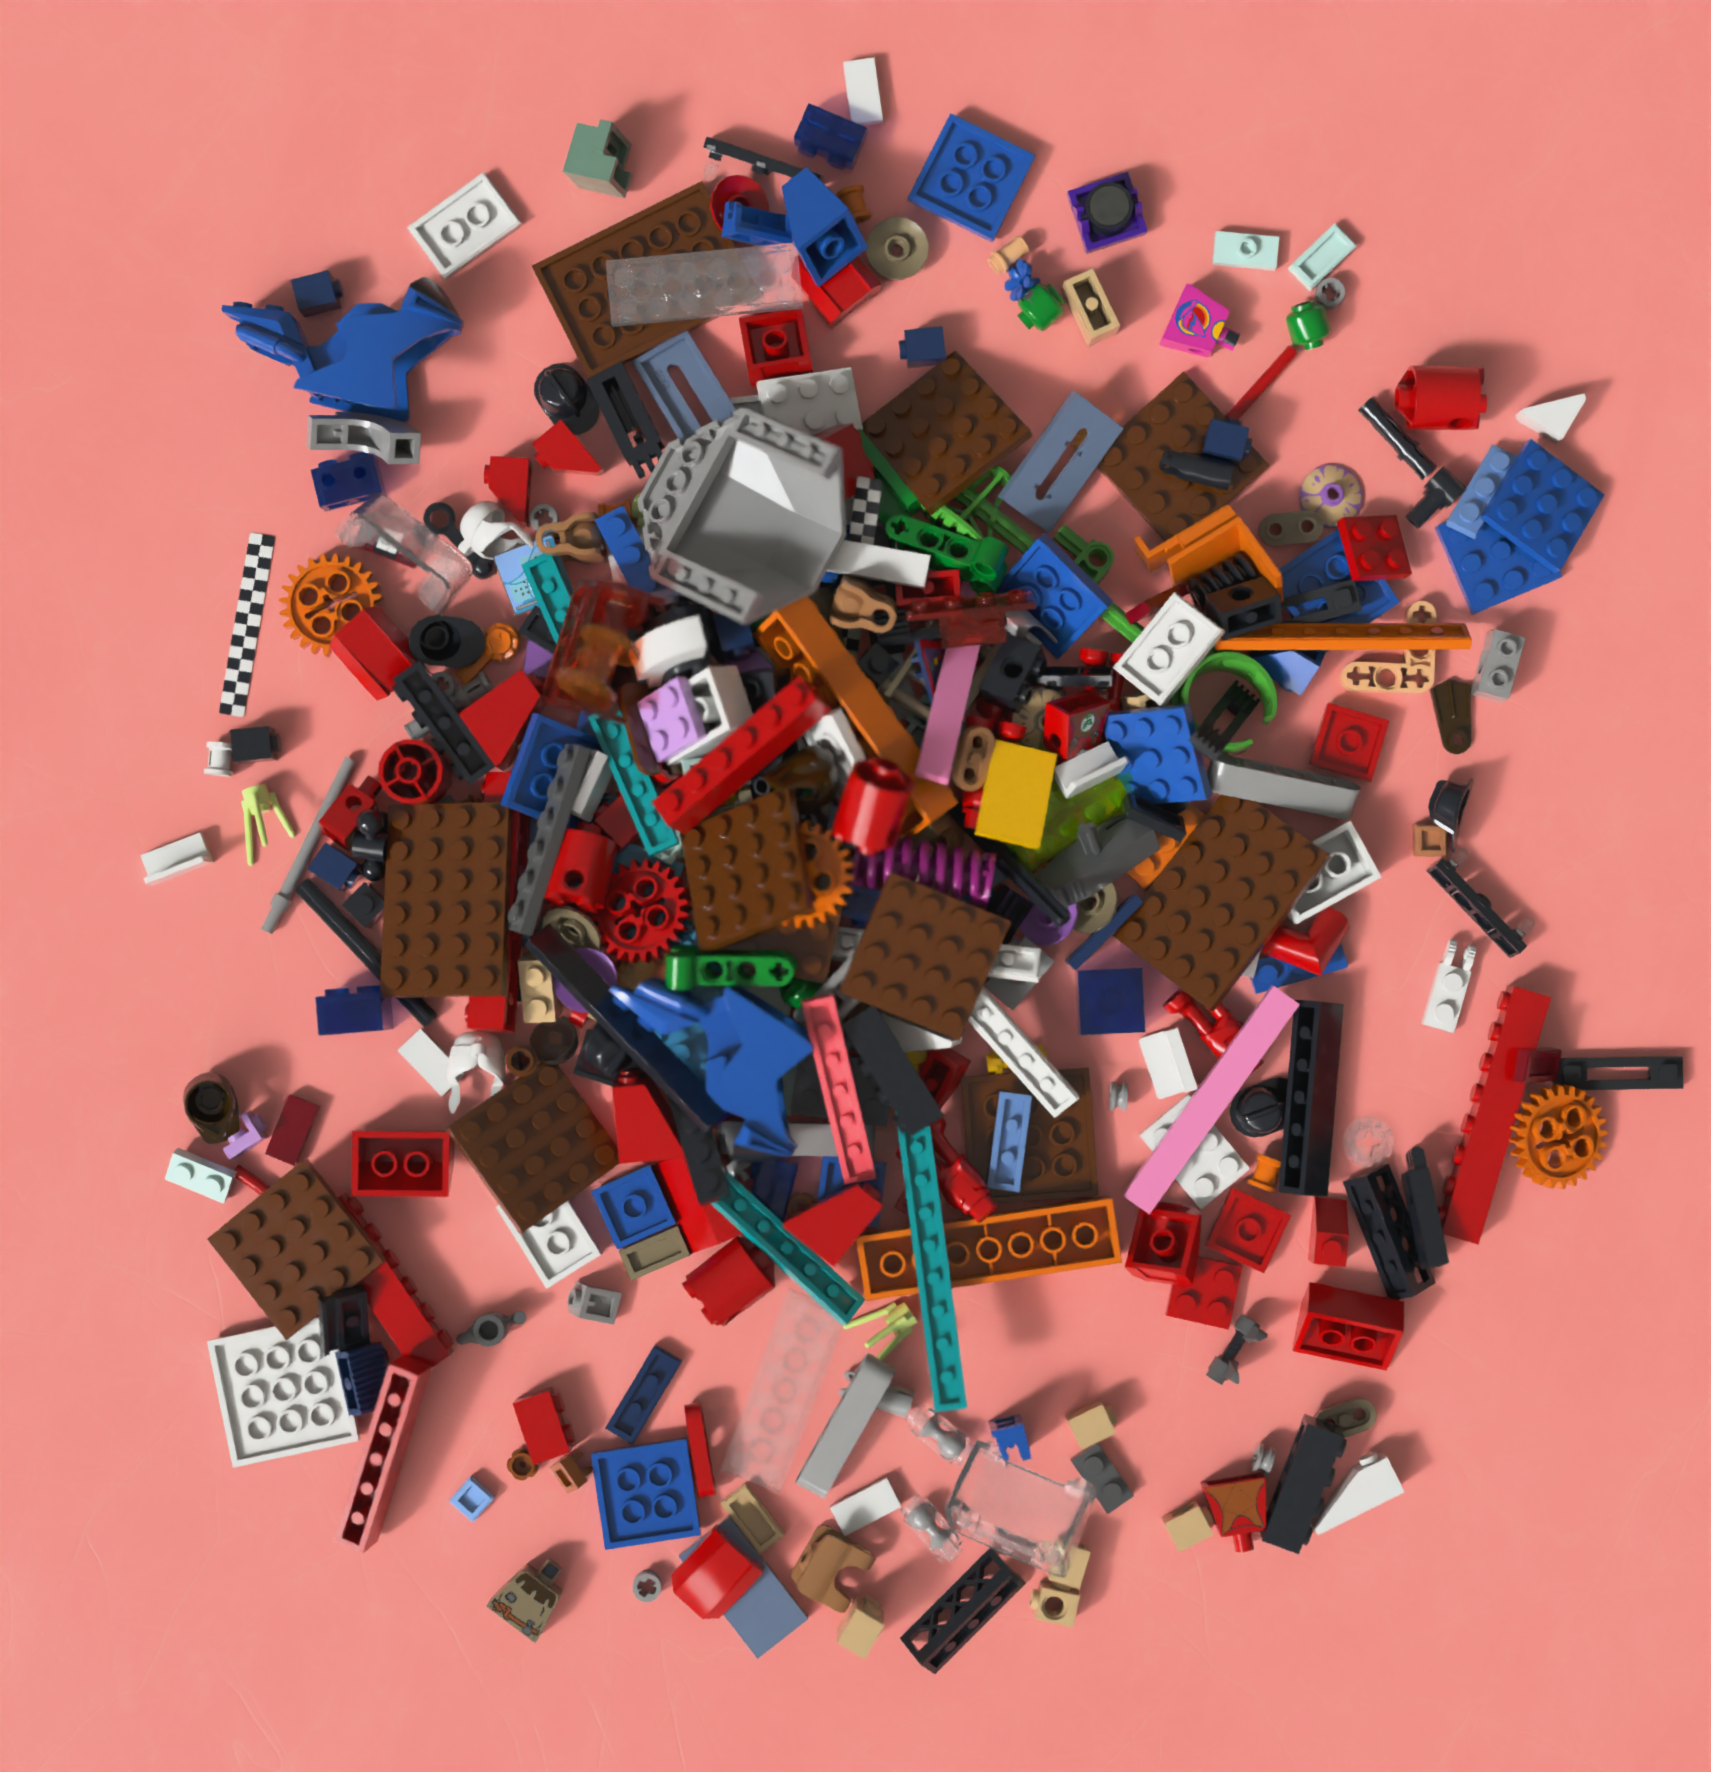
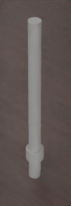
(281, 901)

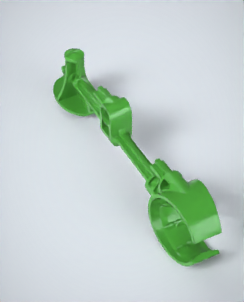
(995, 520)

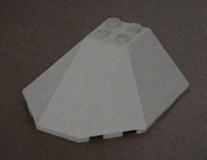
(744, 514)

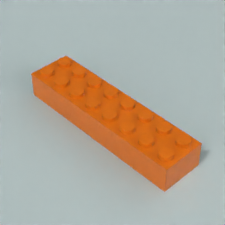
(811, 648)
(997, 1249)

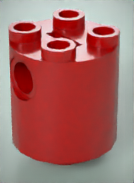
(1441, 397)
(414, 773)
(873, 805)
(584, 859)
(731, 1280)

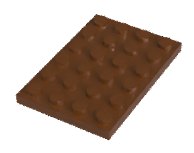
(578, 277)
(1222, 898)
(446, 900)

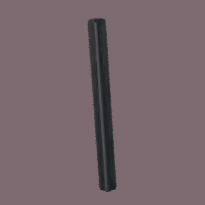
(1016, 871)
(357, 944)

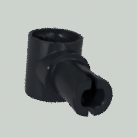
(1439, 493)

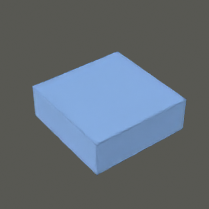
(472, 1498)

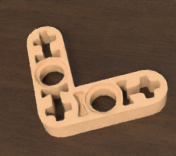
(1411, 664)

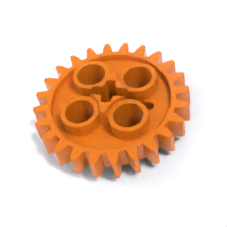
(321, 578)
(828, 861)
(1565, 1161)

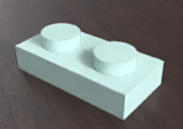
(200, 1175)

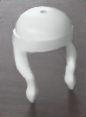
(483, 529)
(475, 1049)

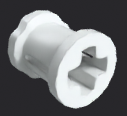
(219, 759)

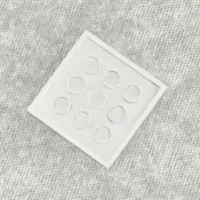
(279, 1394)

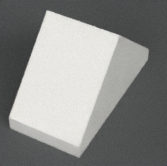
(1553, 417)

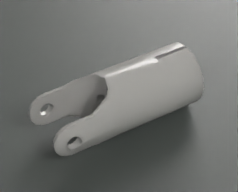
(1022, 621)
(894, 1400)

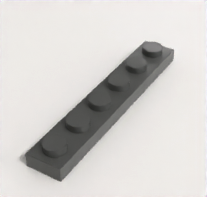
(550, 833)

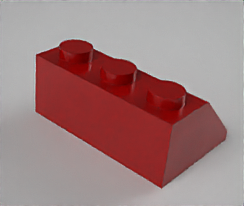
(402, 1163)
(699, 1225)
(1349, 1326)

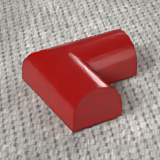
(1313, 949)

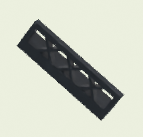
(1385, 1235)
(967, 1620)

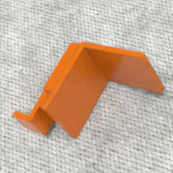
(1207, 545)

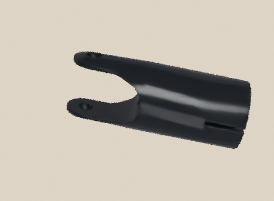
(1198, 469)

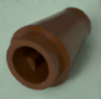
(514, 1063)

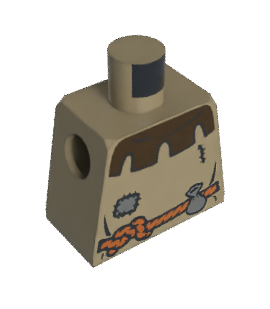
(528, 1598)

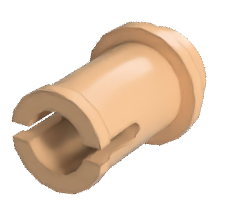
(1007, 255)

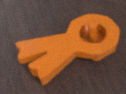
(501, 644)

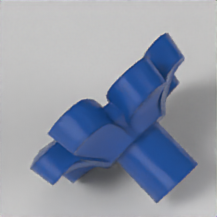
(1021, 280)

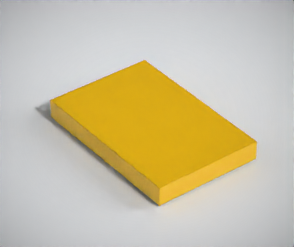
(1016, 794)

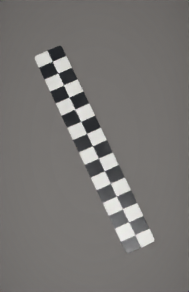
(862, 531)
(246, 624)

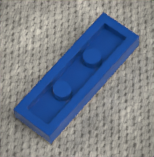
(628, 549)
(1279, 973)

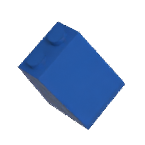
(820, 226)

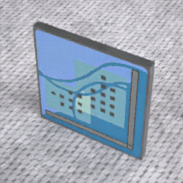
(514, 579)

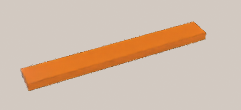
(1352, 637)

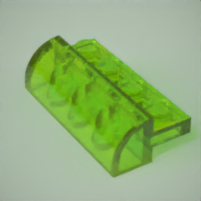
(1064, 815)

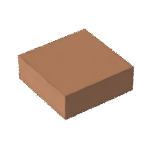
(1429, 841)

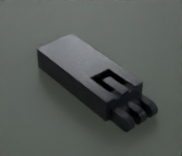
(625, 414)
(1423, 1211)

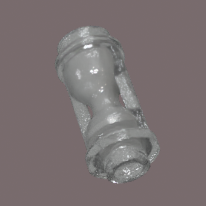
(952, 1444)
(920, 1517)

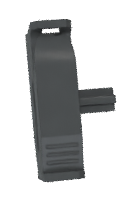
(1097, 858)

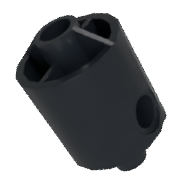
(713, 654)

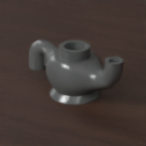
(490, 1328)

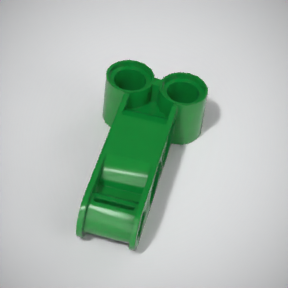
(982, 561)
(689, 967)

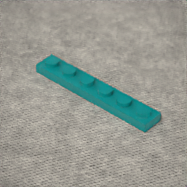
(789, 1252)

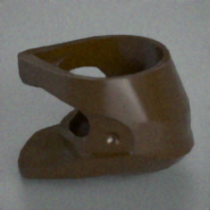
(807, 769)
(212, 1107)

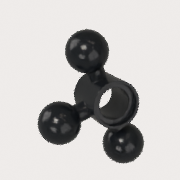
(371, 843)

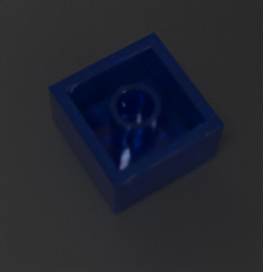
(1110, 1001)
(352, 1013)

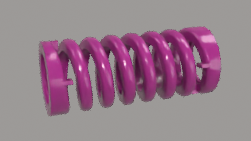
(955, 869)

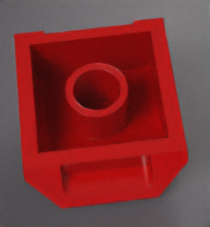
(841, 292)
(775, 345)
(373, 650)
(1165, 1244)
(714, 1575)

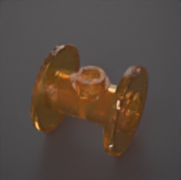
(600, 656)

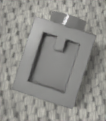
(593, 1303)

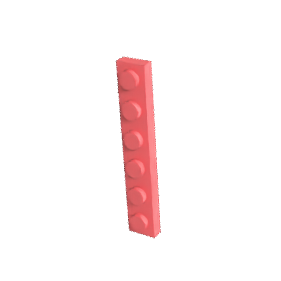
(839, 1088)

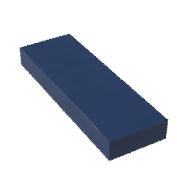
(1097, 938)
(643, 1394)

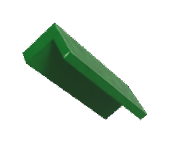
(895, 495)

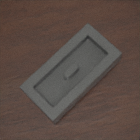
(1099, 1471)

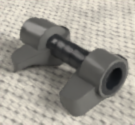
(1224, 1366)

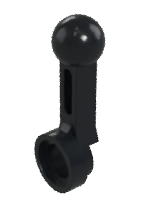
(482, 567)

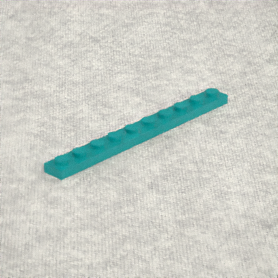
(634, 786)
(932, 1271)

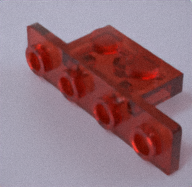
(971, 619)

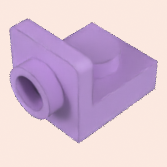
(243, 1141)

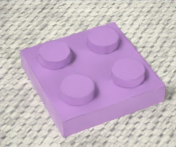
(671, 719)

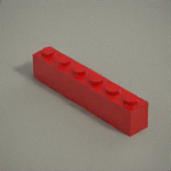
(741, 755)
(397, 1305)
(383, 1453)

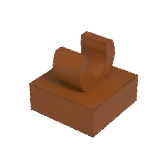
(569, 1473)

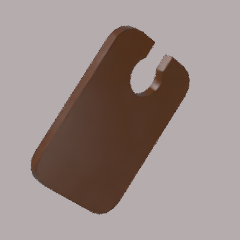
(641, 748)

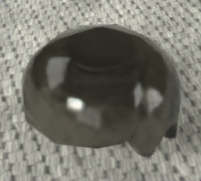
(555, 1040)

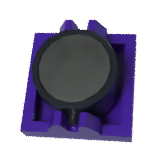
(1107, 212)

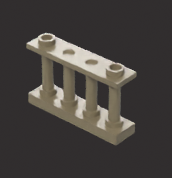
(891, 691)

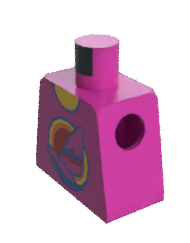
(1198, 325)

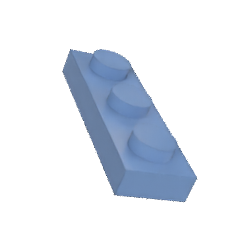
(1467, 512)
(1009, 1141)

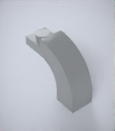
(366, 433)

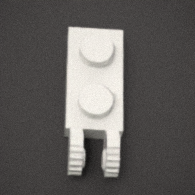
(1448, 989)

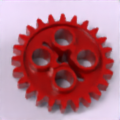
(649, 937)

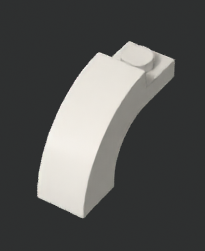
(669, 647)

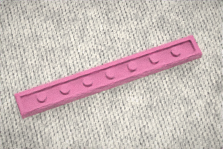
(947, 708)
(1210, 1099)

